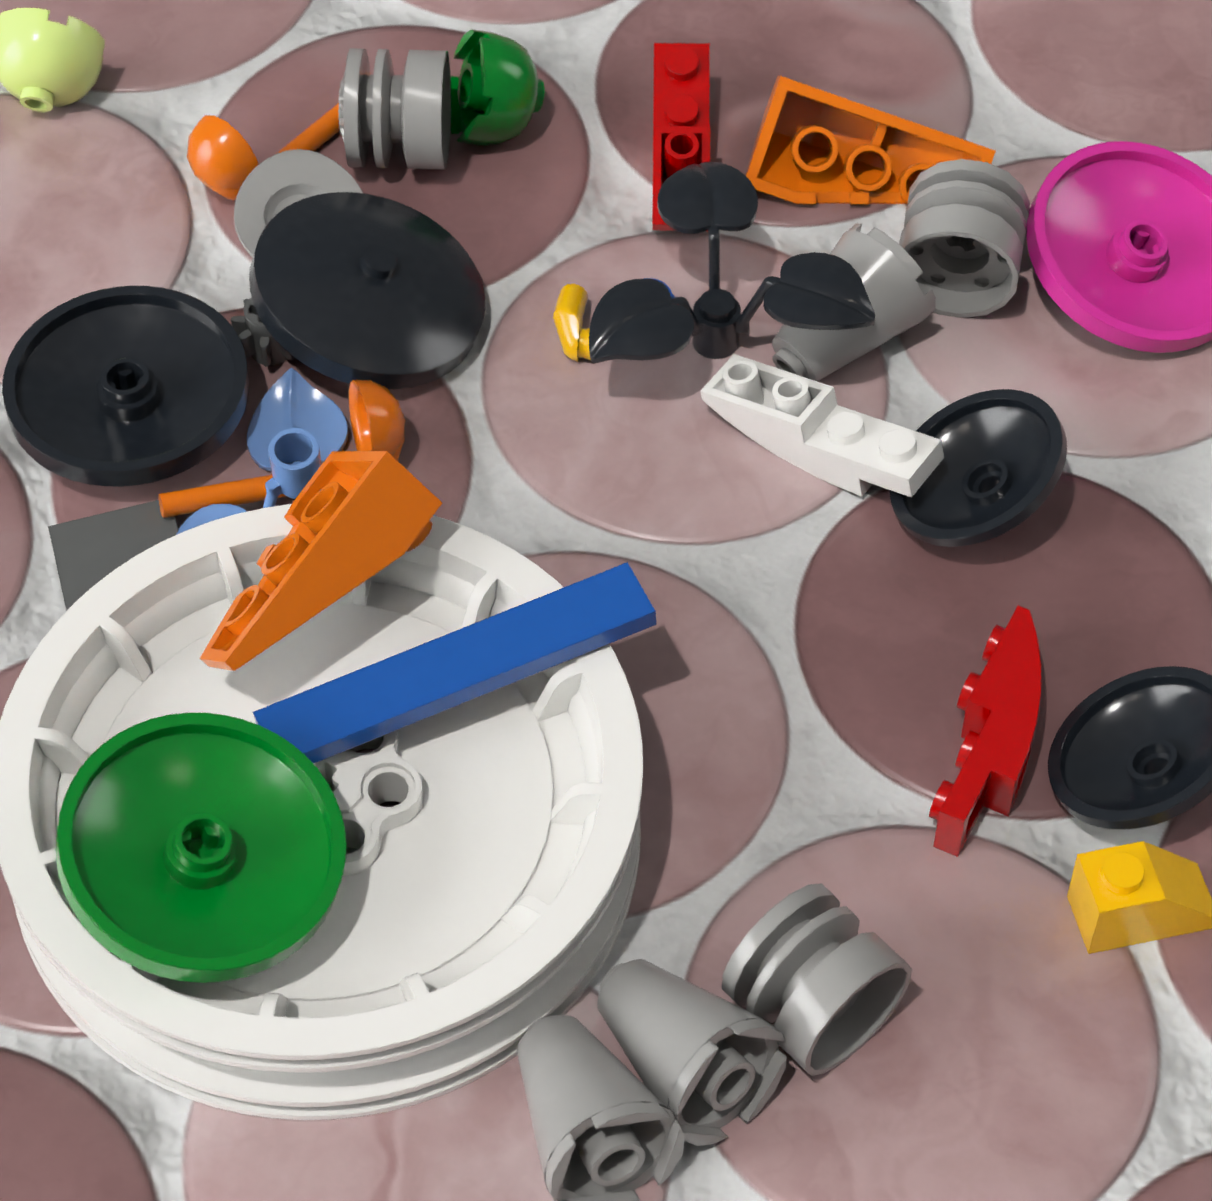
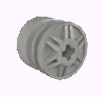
(396, 108)
(966, 235)
(816, 978)

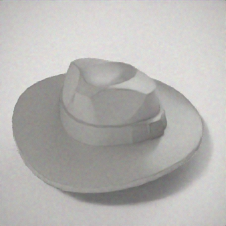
(282, 182)

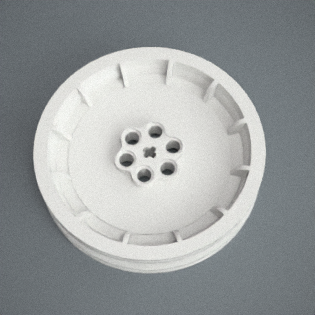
(455, 913)

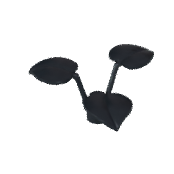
(645, 324)

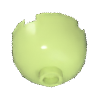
(47, 60)

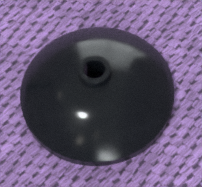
(996, 468)
(1136, 749)

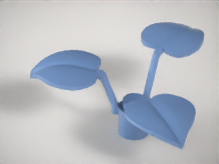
(288, 436)

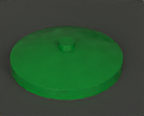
(200, 847)

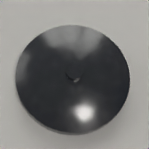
(366, 290)
(126, 386)

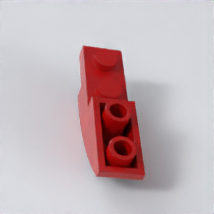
(679, 113)
(996, 732)

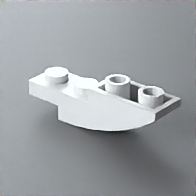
(808, 429)

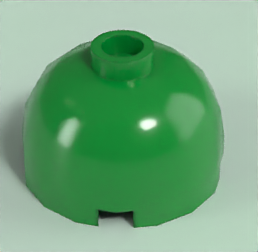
(494, 89)

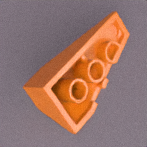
(842, 151)
(346, 528)

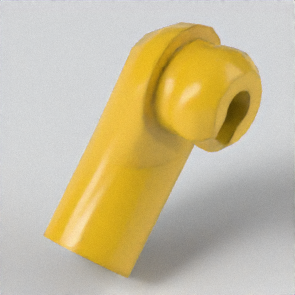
(569, 321)

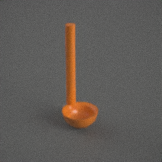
(225, 159)
(375, 424)

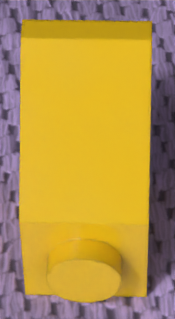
(1136, 896)

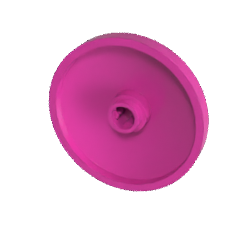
(1127, 245)

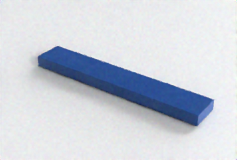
(461, 665)

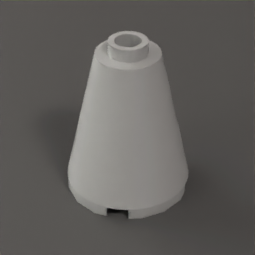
(895, 296)
(692, 1048)
(592, 1116)

